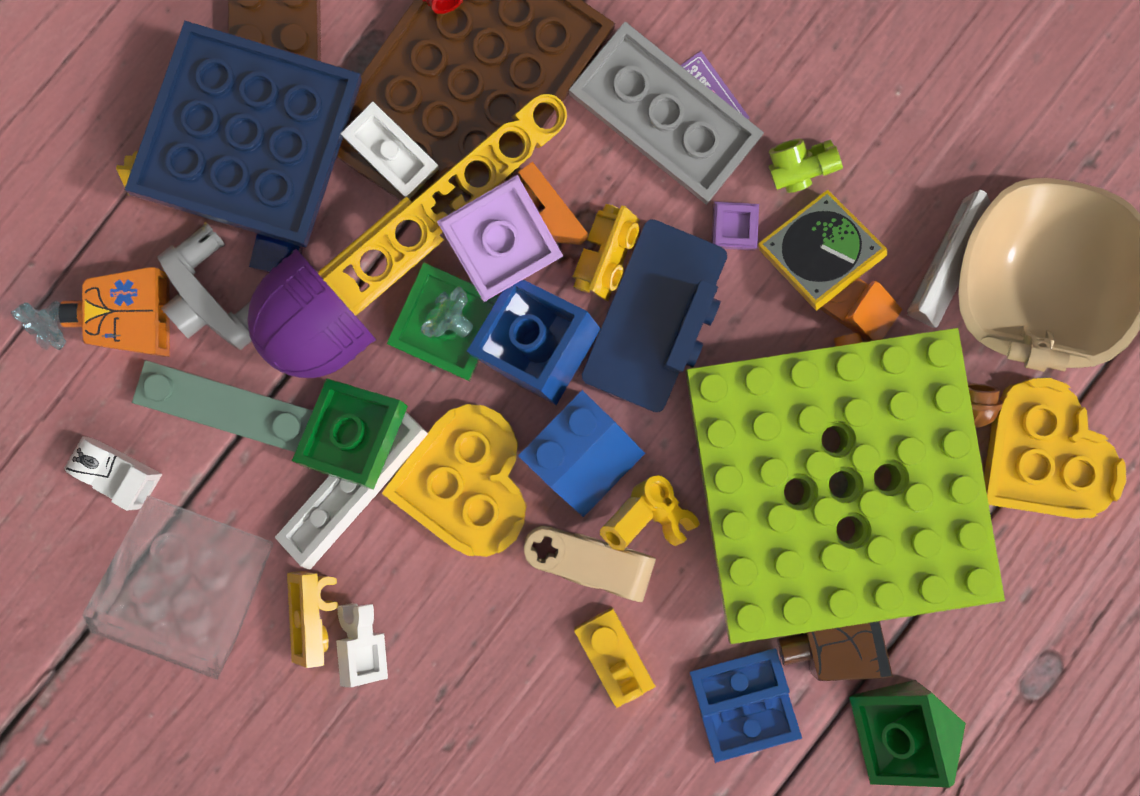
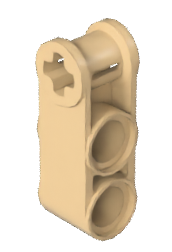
(592, 562)

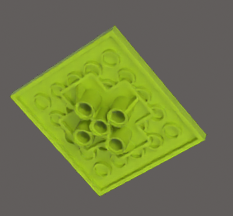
(914, 545)

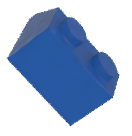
(535, 339)
(582, 453)

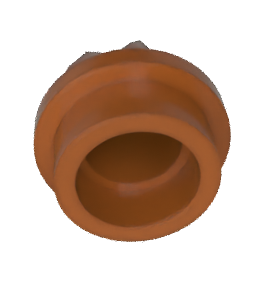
(984, 403)

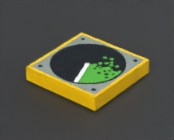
(822, 249)

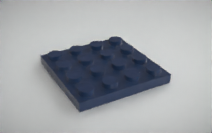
(244, 134)

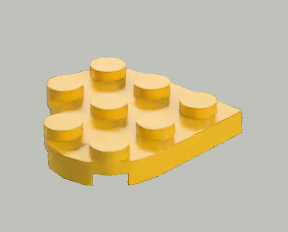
(1047, 456)
(462, 483)

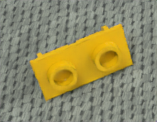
(602, 271)

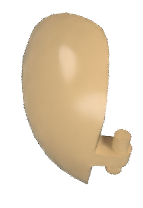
(1053, 275)

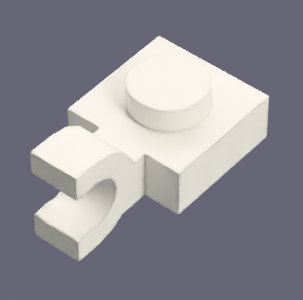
(363, 652)

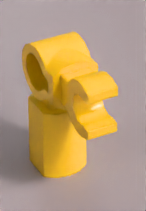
(648, 501)

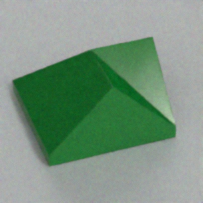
(908, 736)

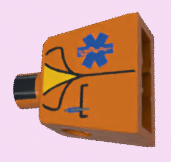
(123, 312)

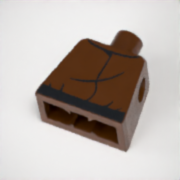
(839, 652)

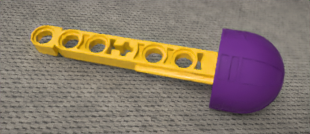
(308, 318)

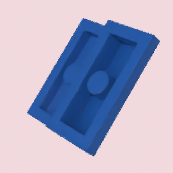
(745, 705)

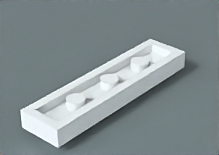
(340, 502)

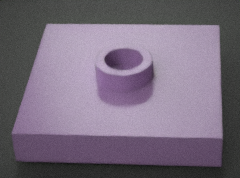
(500, 238)

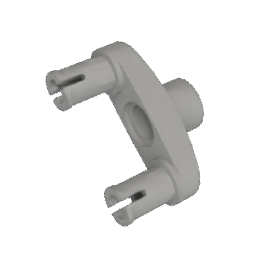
(193, 304)

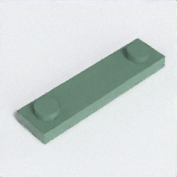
(221, 406)

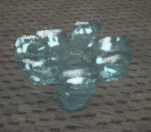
(448, 315)
(42, 323)

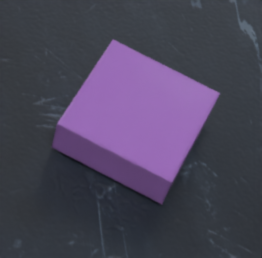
(735, 225)

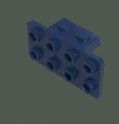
(656, 316)

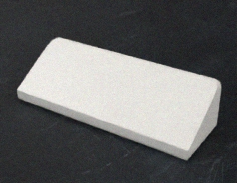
(946, 266)

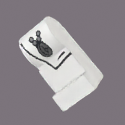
(112, 473)

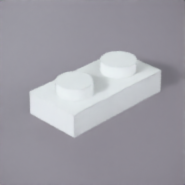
(390, 150)

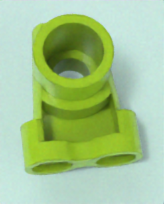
(795, 166)

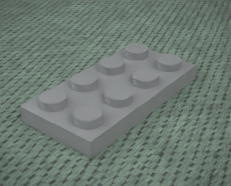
(665, 113)

